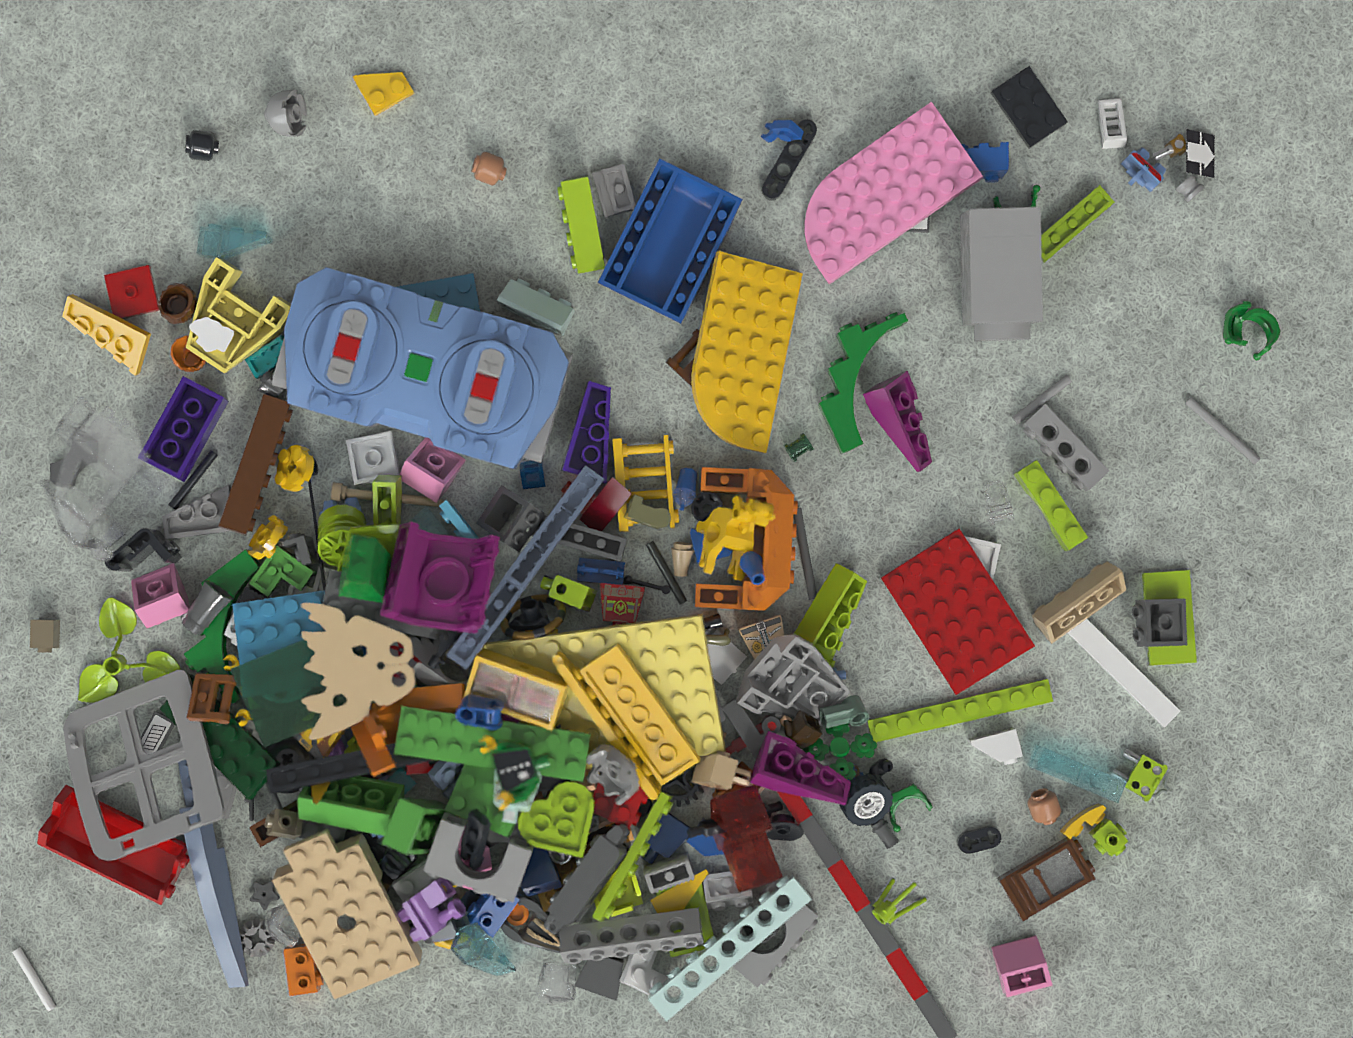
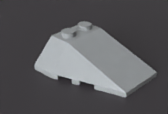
(790, 678)

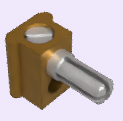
(1174, 147)

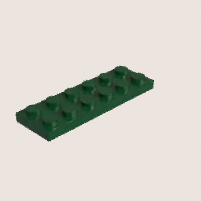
(235, 752)

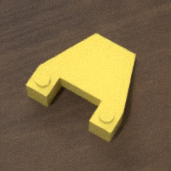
(250, 325)

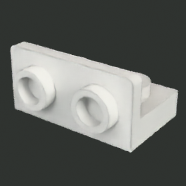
(722, 892)

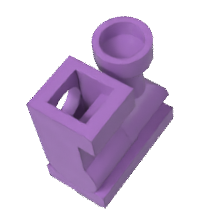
(424, 912)

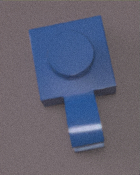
(784, 130)

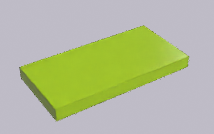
(1171, 586)

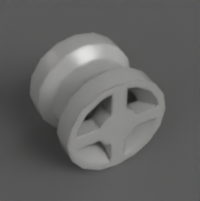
(1189, 188)

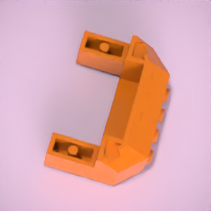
(770, 542)

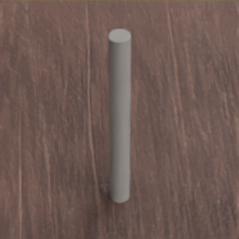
(1222, 430)

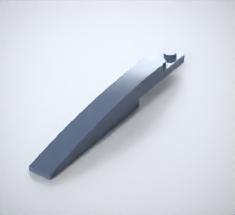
(528, 564)
(214, 890)

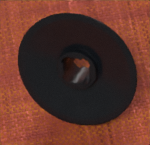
(784, 828)

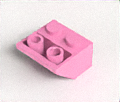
(1021, 966)

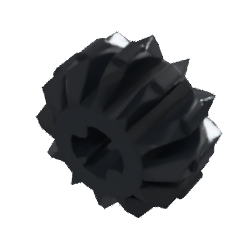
(396, 863)

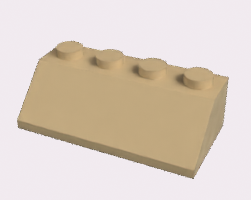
(1079, 601)

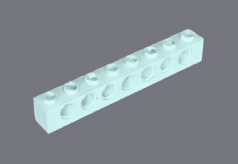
(669, 1006)

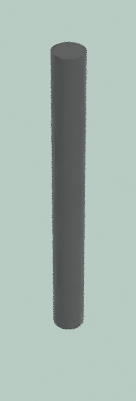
(805, 555)

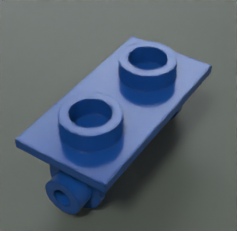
(600, 571)

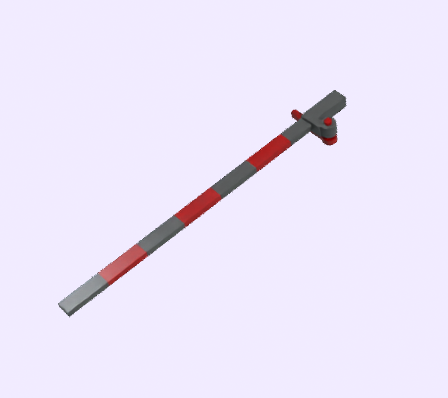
(753, 737)

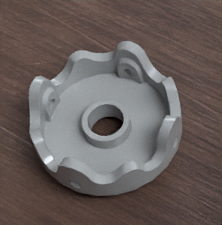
(615, 772)

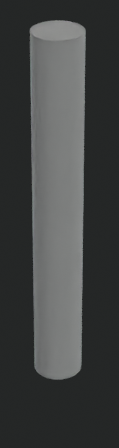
(1042, 399)

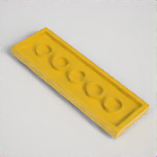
(639, 714)

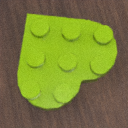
(561, 820)

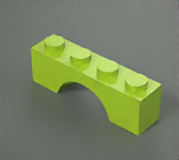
(1047, 498)

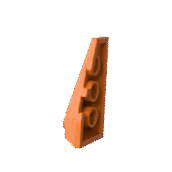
(437, 698)

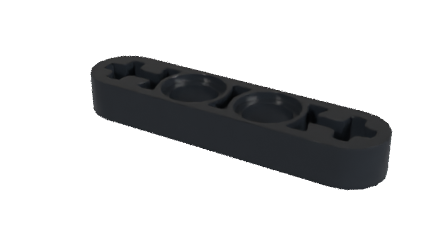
(792, 161)

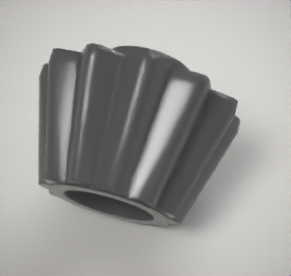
(266, 386)

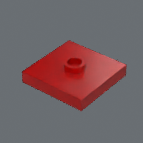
(132, 292)

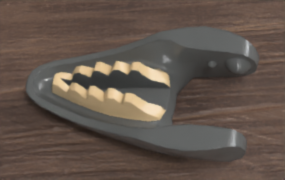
(534, 932)

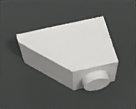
(1001, 745)

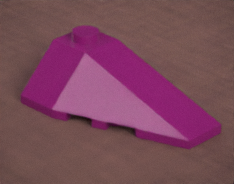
(895, 411)
(790, 770)

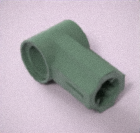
(849, 711)

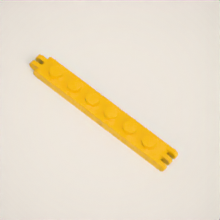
(605, 722)

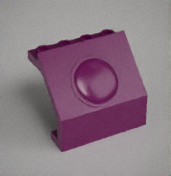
(440, 579)

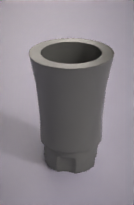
(206, 607)

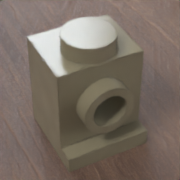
(276, 828)

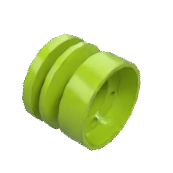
(334, 529)

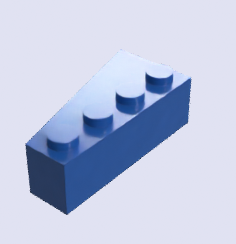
(990, 161)

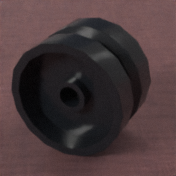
(290, 752)

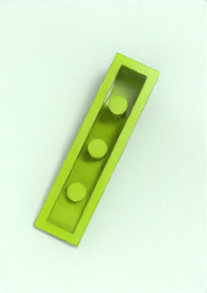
(387, 499)

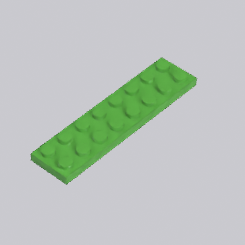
(443, 738)

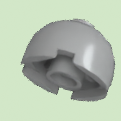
(285, 113)

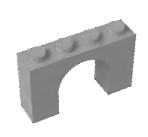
(447, 864)
(758, 964)

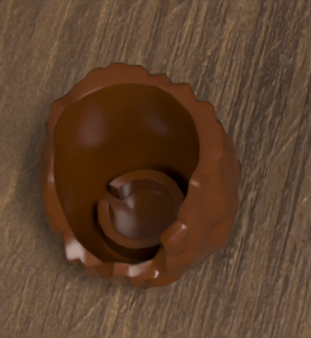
(177, 303)

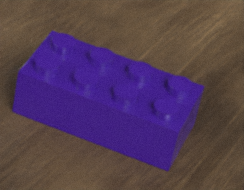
(184, 428)

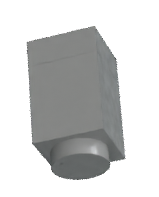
(1001, 272)

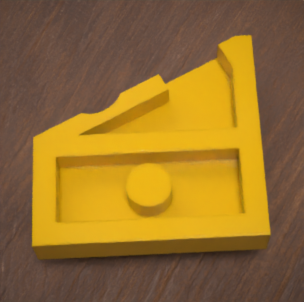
(383, 89)

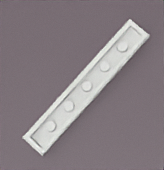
(1124, 672)

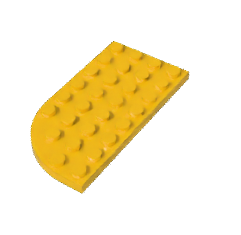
(743, 348)

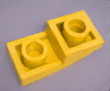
(1090, 815)

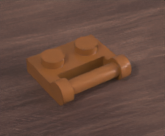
(205, 695)

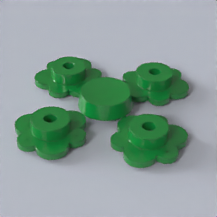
(840, 747)

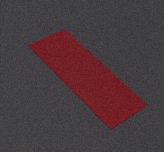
(605, 505)

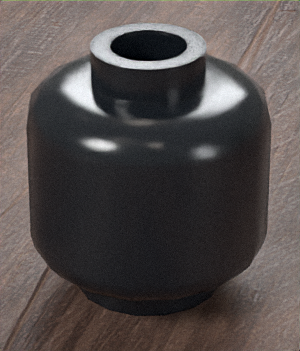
(201, 145)

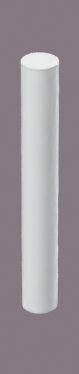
(34, 979)

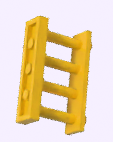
(624, 473)

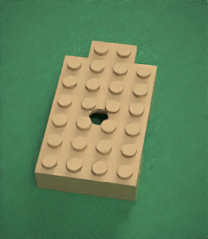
(340, 880)

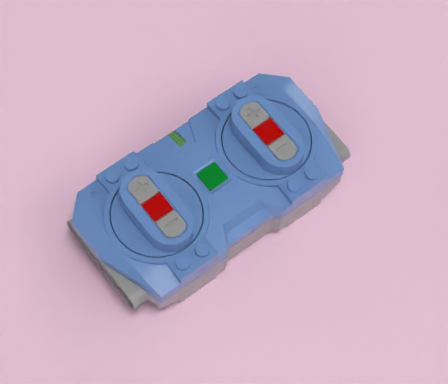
(421, 367)

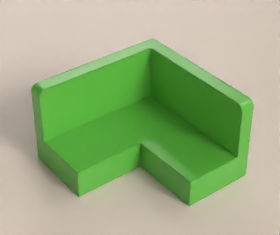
(281, 566)

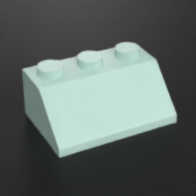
(536, 306)

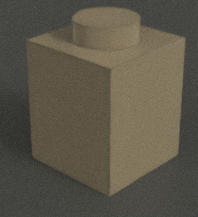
(44, 635)

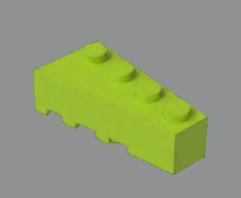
(582, 224)

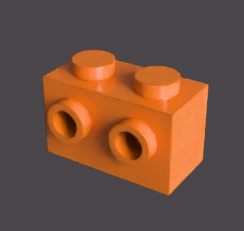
(301, 971)

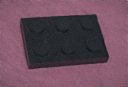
(1029, 107)

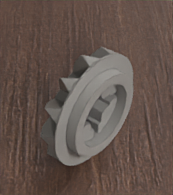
(260, 948)

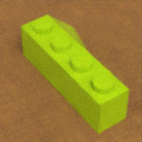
(831, 611)

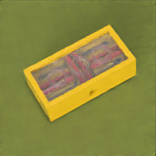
(524, 689)

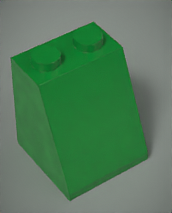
(364, 569)

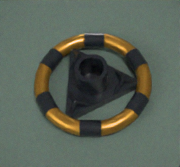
(532, 618)

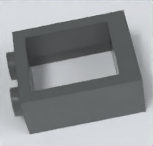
(499, 511)

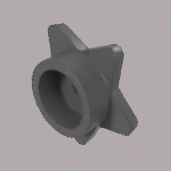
(270, 894)

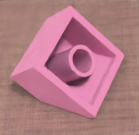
(431, 469)
(159, 596)

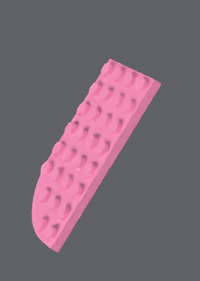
(886, 191)

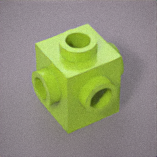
(1103, 832)

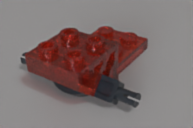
(740, 829)

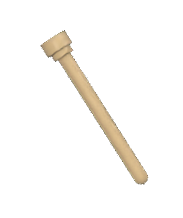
(342, 492)

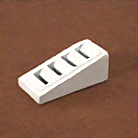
(1112, 138)

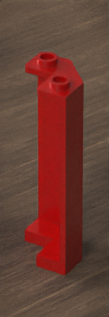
(145, 872)

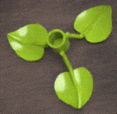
(98, 680)

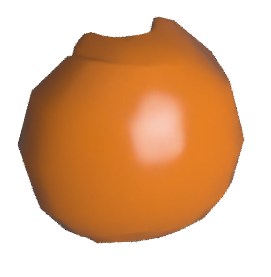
(184, 358)

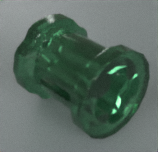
(798, 447)

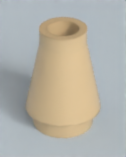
(681, 555)

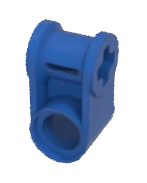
(479, 712)

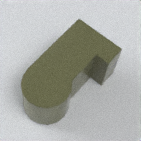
(647, 515)

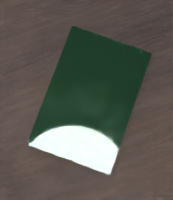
(275, 687)

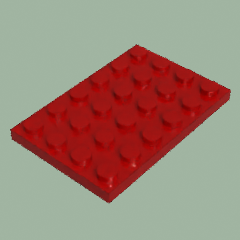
(957, 611)

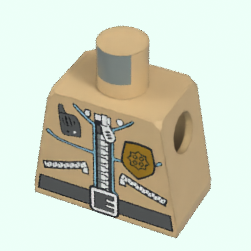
(760, 634)

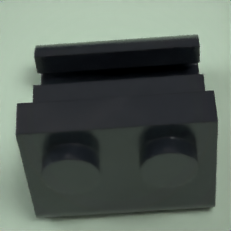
(144, 544)

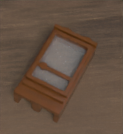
(1047, 877)

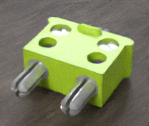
(1146, 778)

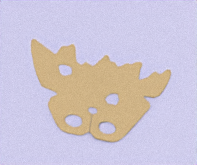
(350, 674)

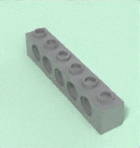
(620, 929)

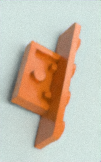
(371, 742)

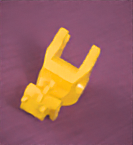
(732, 530)

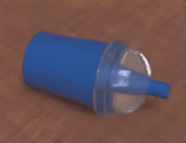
(685, 488)

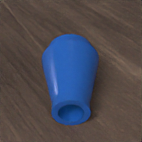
(752, 566)

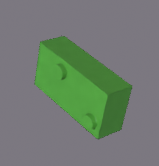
(353, 804)
(414, 825)

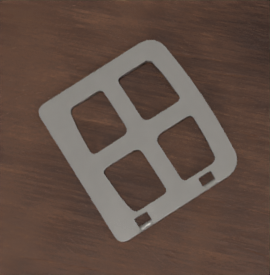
(140, 766)

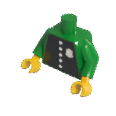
(514, 769)

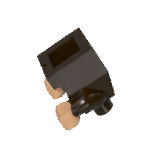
(802, 730)

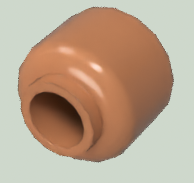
(488, 168)
(1044, 806)

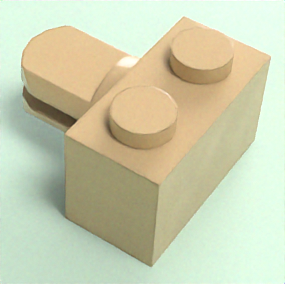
(719, 771)

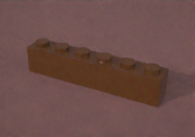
(255, 464)

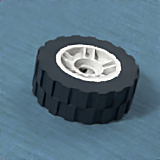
(867, 800)

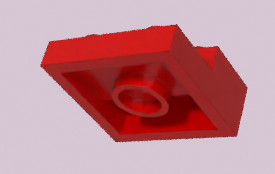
(619, 814)

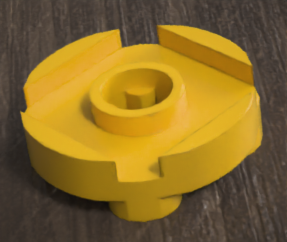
(287, 475)
(266, 538)

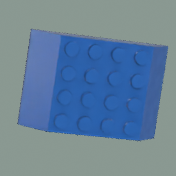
(670, 241)

